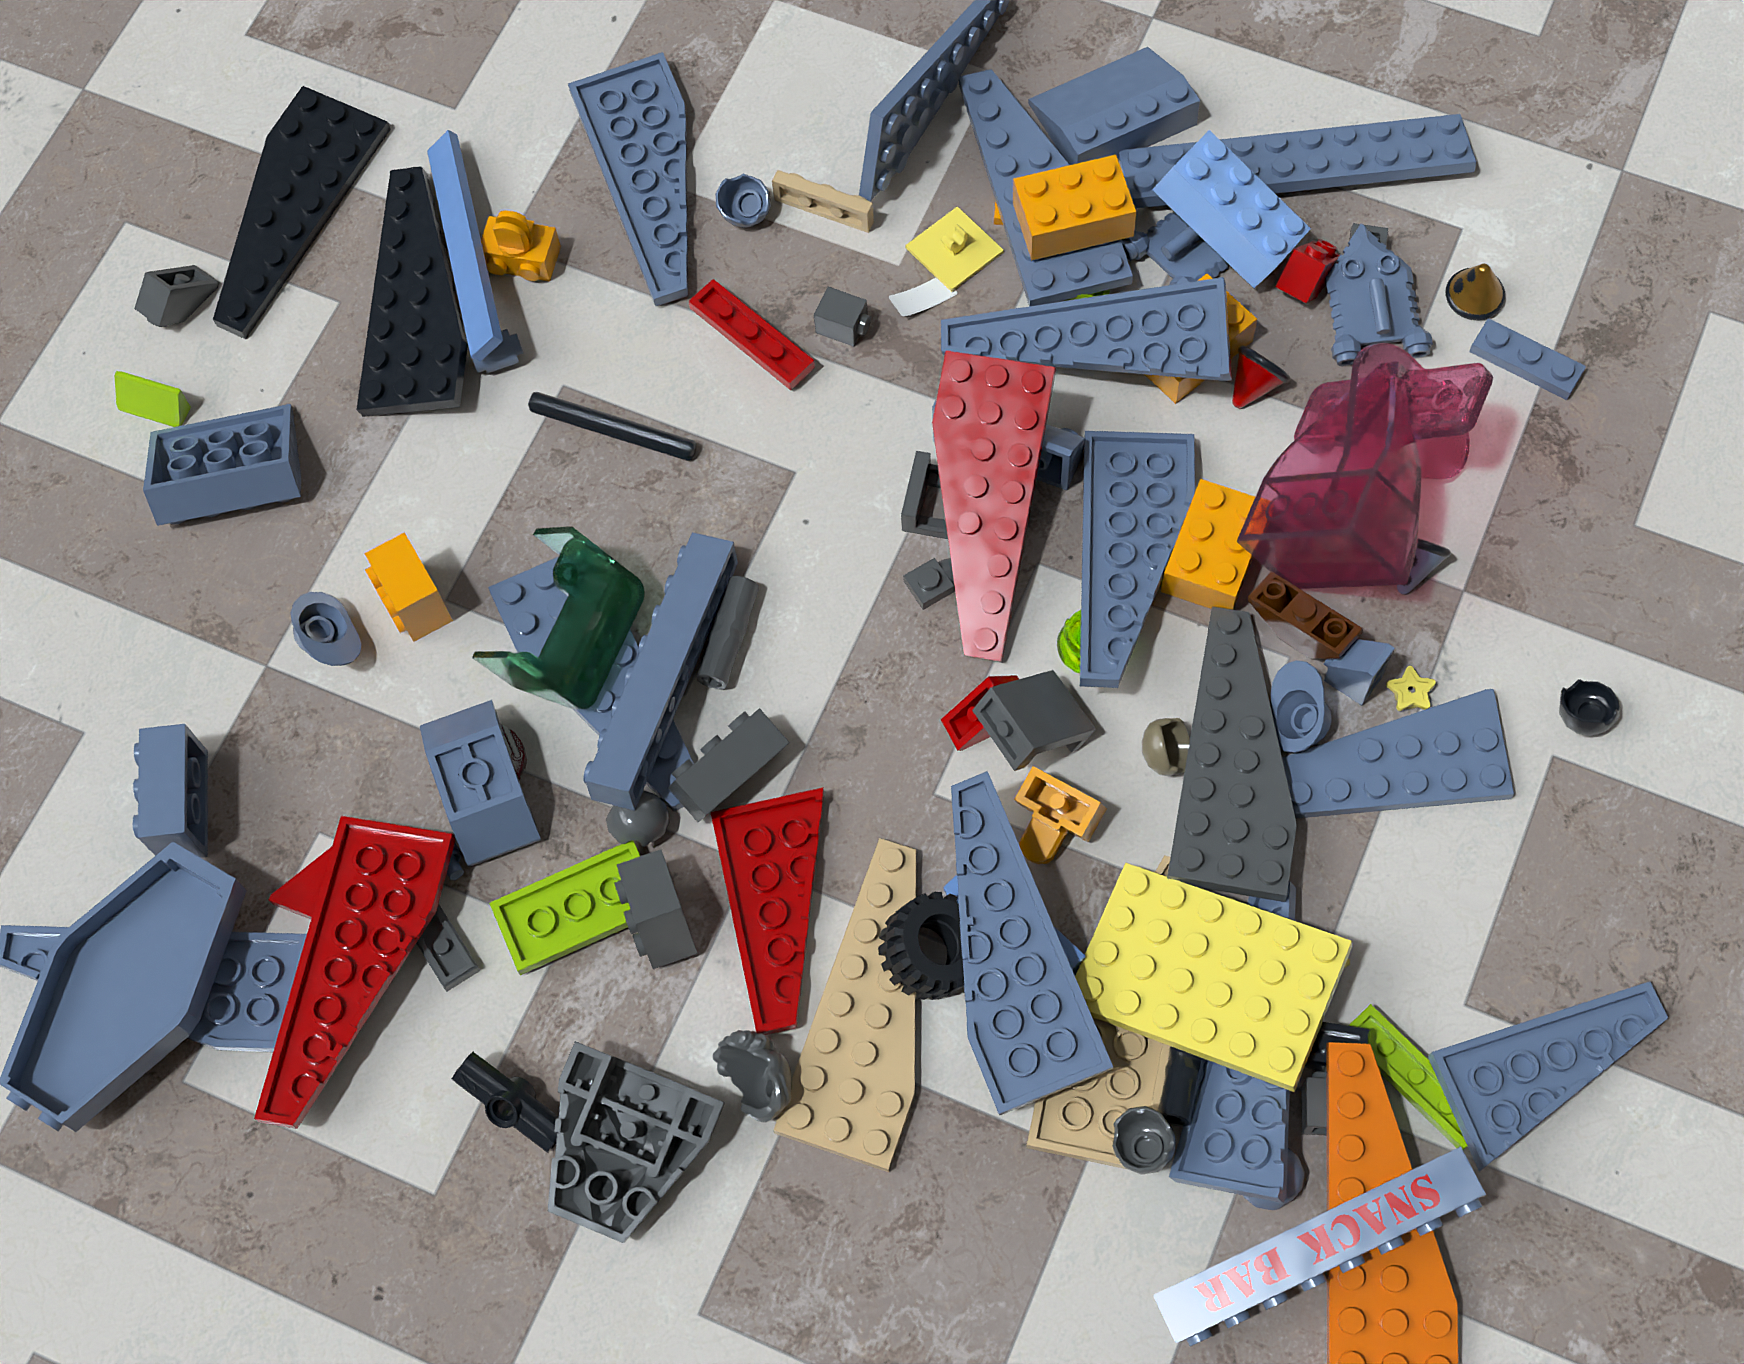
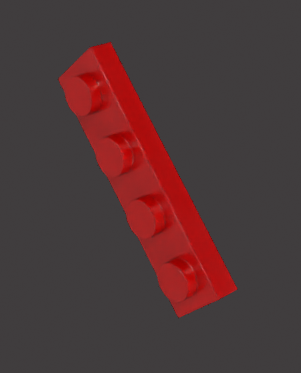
(751, 334)

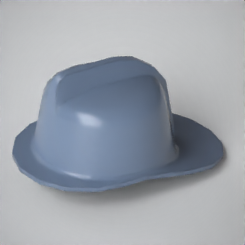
(324, 629)
(1299, 707)

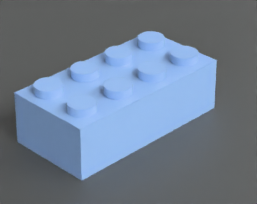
(1231, 209)

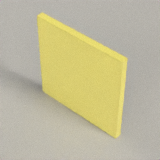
(954, 249)

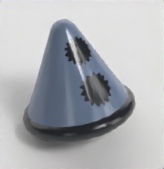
(1426, 559)

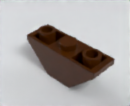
(1302, 619)

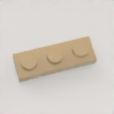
(823, 200)

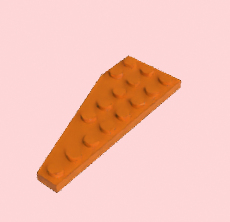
(1396, 1302)

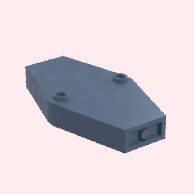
(122, 988)

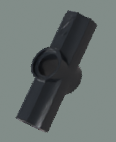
(508, 1101)

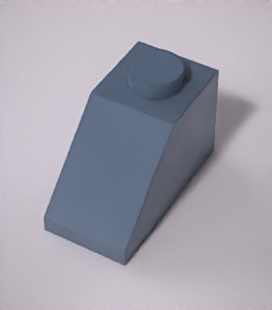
(1359, 669)

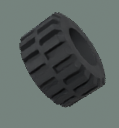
(904, 953)

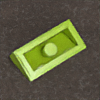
(150, 399)

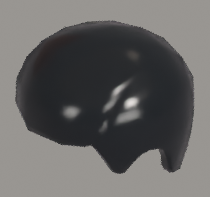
(1588, 707)

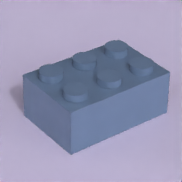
(171, 789)

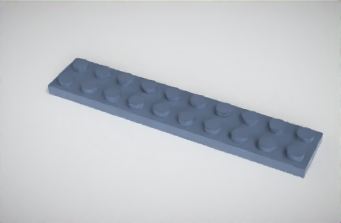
(1322, 156)

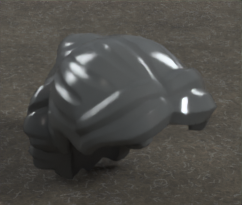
(757, 1071)

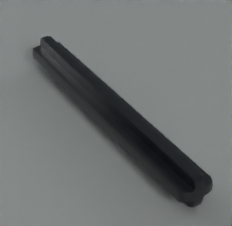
(612, 426)

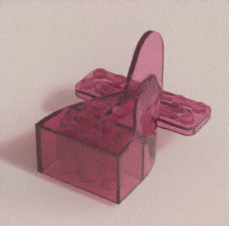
(1349, 486)

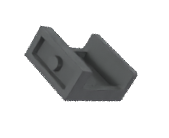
(1032, 718)

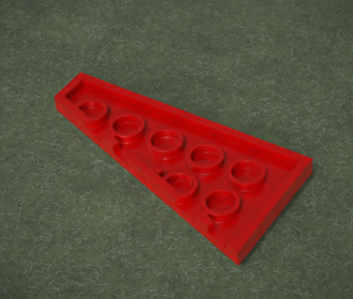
(769, 881)

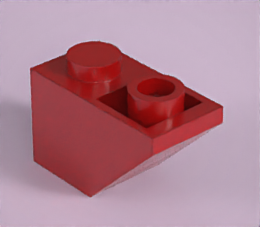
(1308, 269)

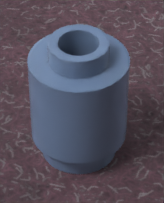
(502, 356)

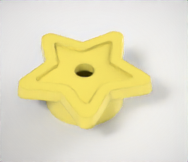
(1407, 699)

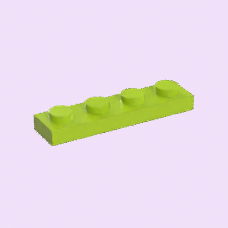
(1409, 1073)

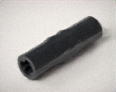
(1180, 1086)

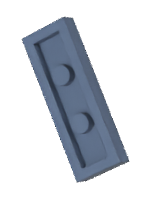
(1527, 359)

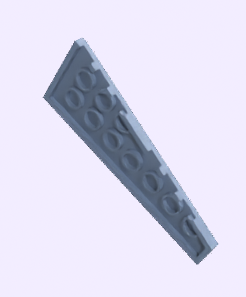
(1142, 331)
(1412, 762)

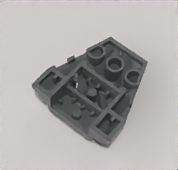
(622, 1140)

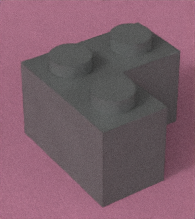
(654, 910)

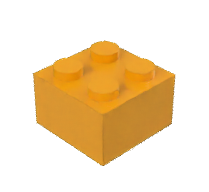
(406, 588)

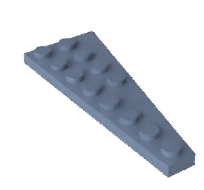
(1238, 1122)

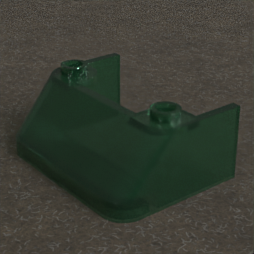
(588, 630)

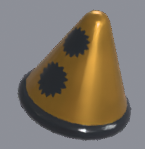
(1475, 293)

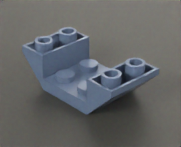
(478, 783)

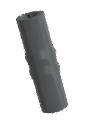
(727, 632)

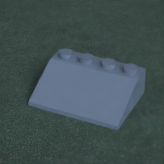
(1117, 108)
(222, 465)

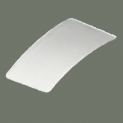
(921, 297)

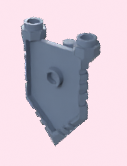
(1175, 250)
(1373, 300)

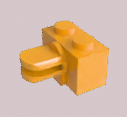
(520, 247)
(1056, 812)

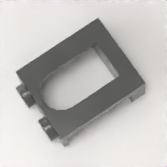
(921, 476)

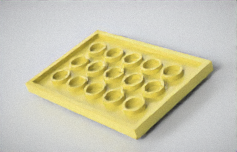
(1211, 975)

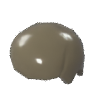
(1166, 746)

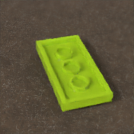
(564, 910)

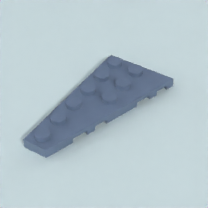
(1524, 1072)

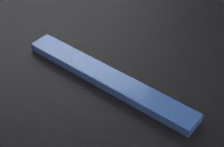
(464, 246)

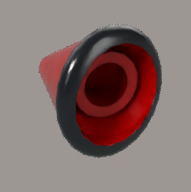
(1255, 377)

